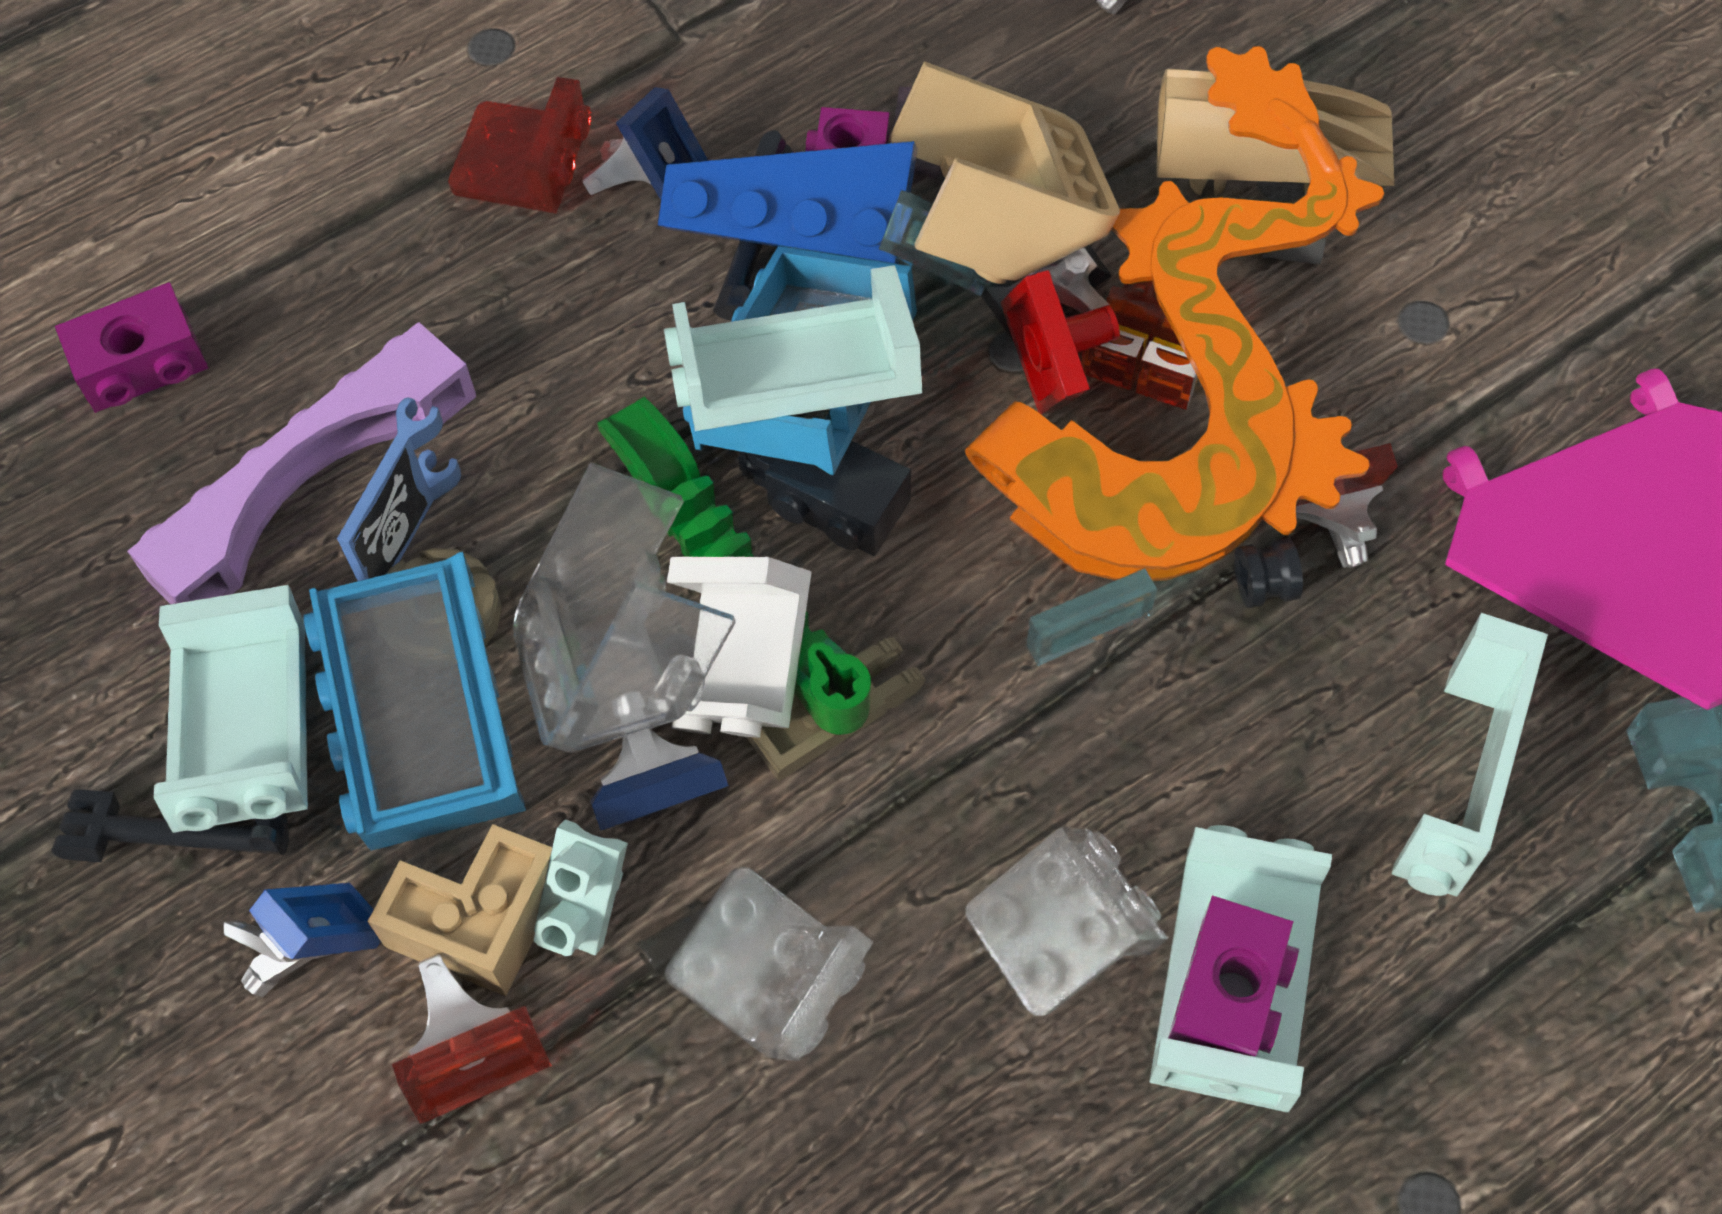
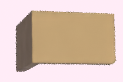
(476, 925)

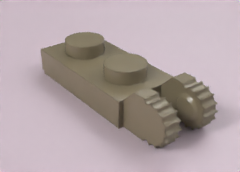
(794, 747)

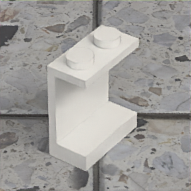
(759, 661)

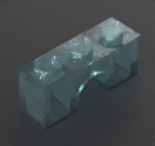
(1683, 747)

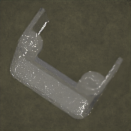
(598, 629)

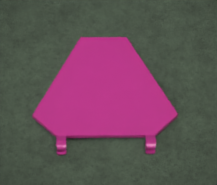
(1612, 539)

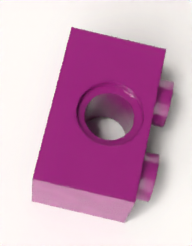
(131, 347)
(1241, 943)

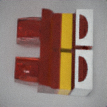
(1143, 344)

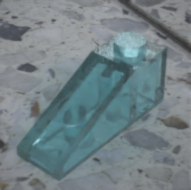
(899, 244)

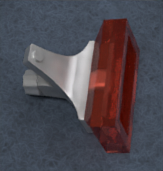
(1349, 521)
(465, 1048)

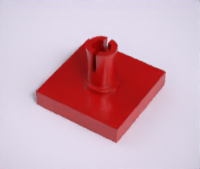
(1051, 343)

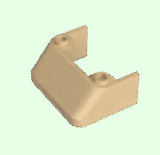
(1015, 176)

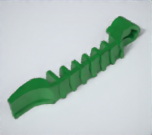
(661, 458)

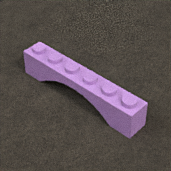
(211, 538)

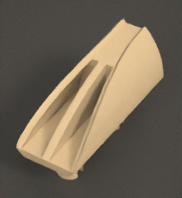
(1199, 147)

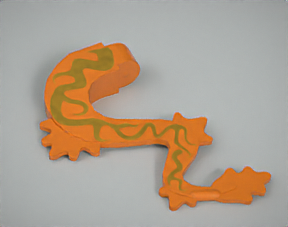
(1261, 441)

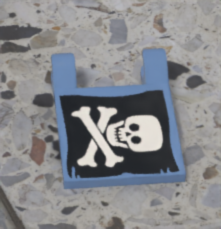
(397, 496)

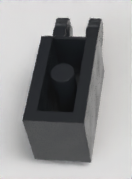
(852, 506)

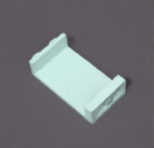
(1498, 671)
(1272, 878)

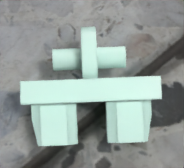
(579, 890)

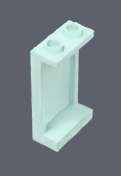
(797, 359)
(234, 710)

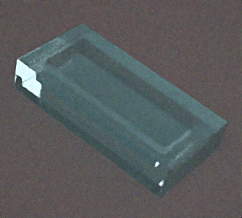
(1091, 617)

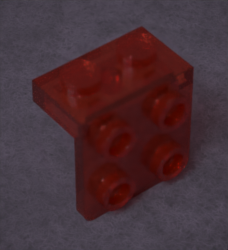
(523, 152)

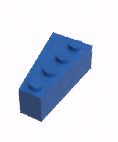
(793, 200)

